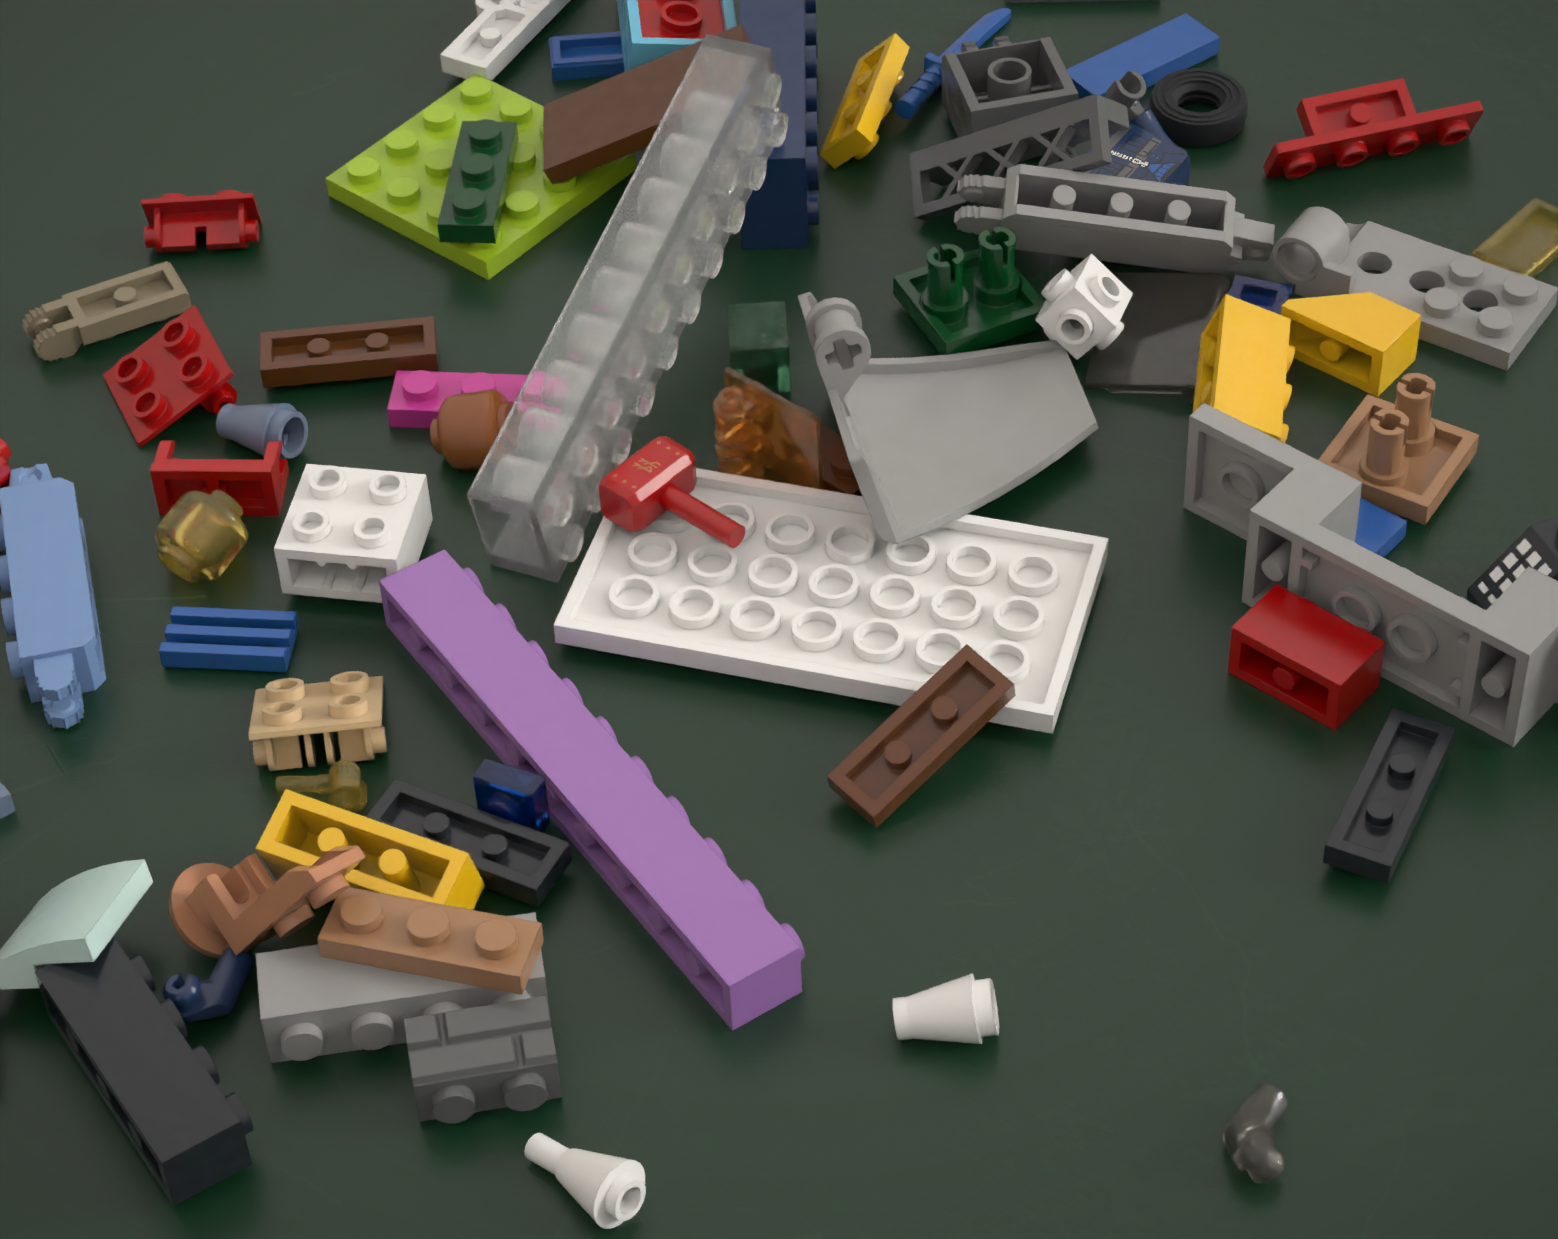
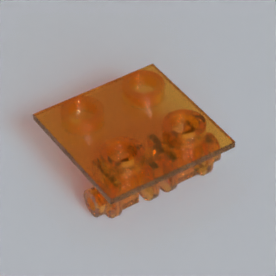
(766, 434)

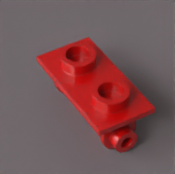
(226, 217)

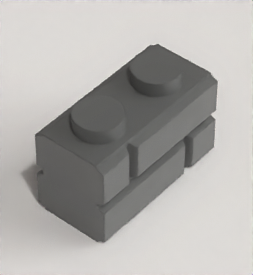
(483, 1059)

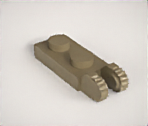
(106, 310)

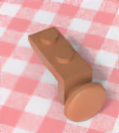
(244, 906)

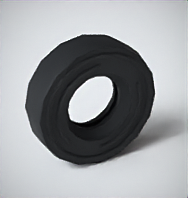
(1205, 87)

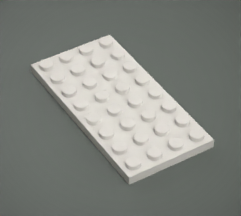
(834, 605)

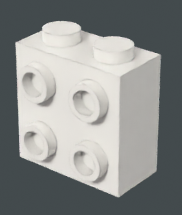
(351, 531)

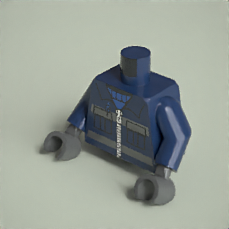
(1144, 147)

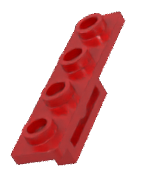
(1364, 123)

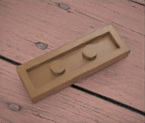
(431, 940)

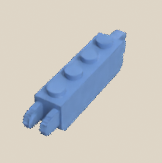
(50, 593)

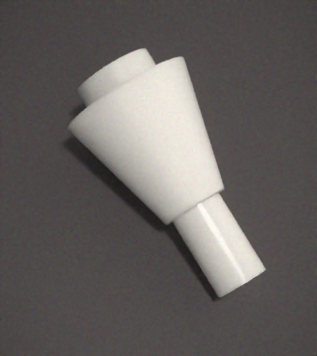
(603, 1184)

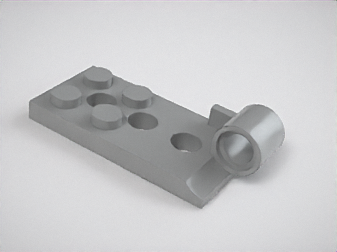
(1331, 259)

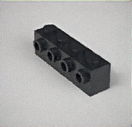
(148, 1071)

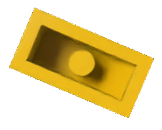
(1354, 337)

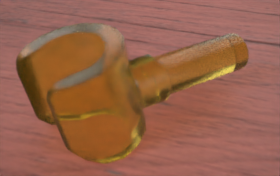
(341, 783)

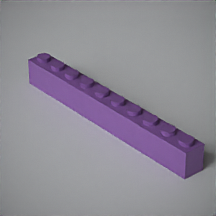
(596, 791)

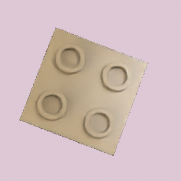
(290, 708)

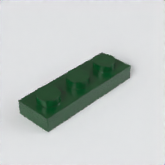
(478, 182)

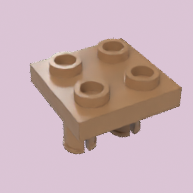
(1402, 451)

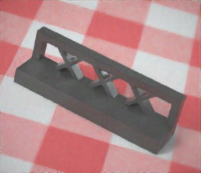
(1014, 142)

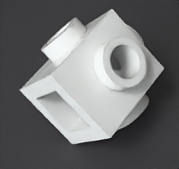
(1084, 307)

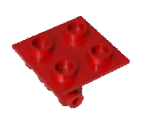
(171, 377)

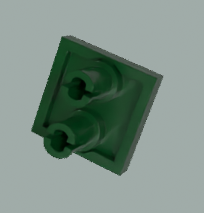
(970, 296)

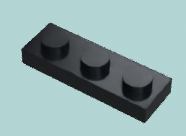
(1389, 796)
(506, 854)

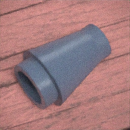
(260, 423)

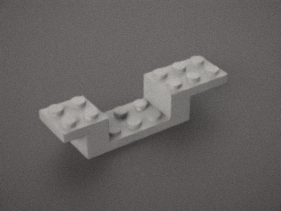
(1301, 533)

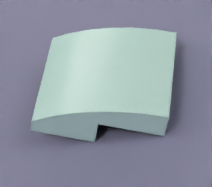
(73, 921)

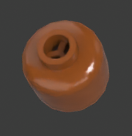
(469, 427)

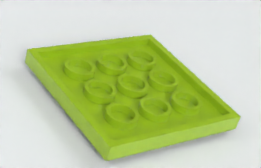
(407, 173)

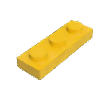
(865, 102)

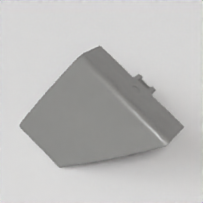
(943, 429)

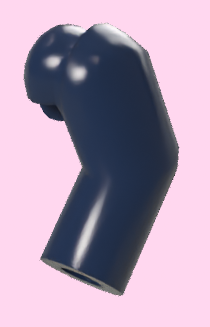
(214, 996)

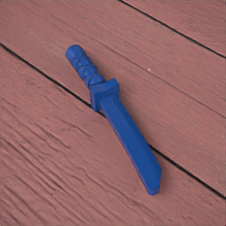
(932, 76)

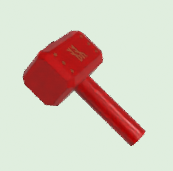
(658, 481)

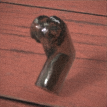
(1249, 1134)

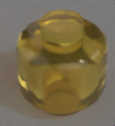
(201, 535)

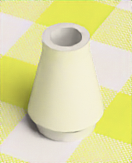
(949, 1012)

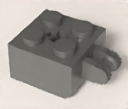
(1003, 83)

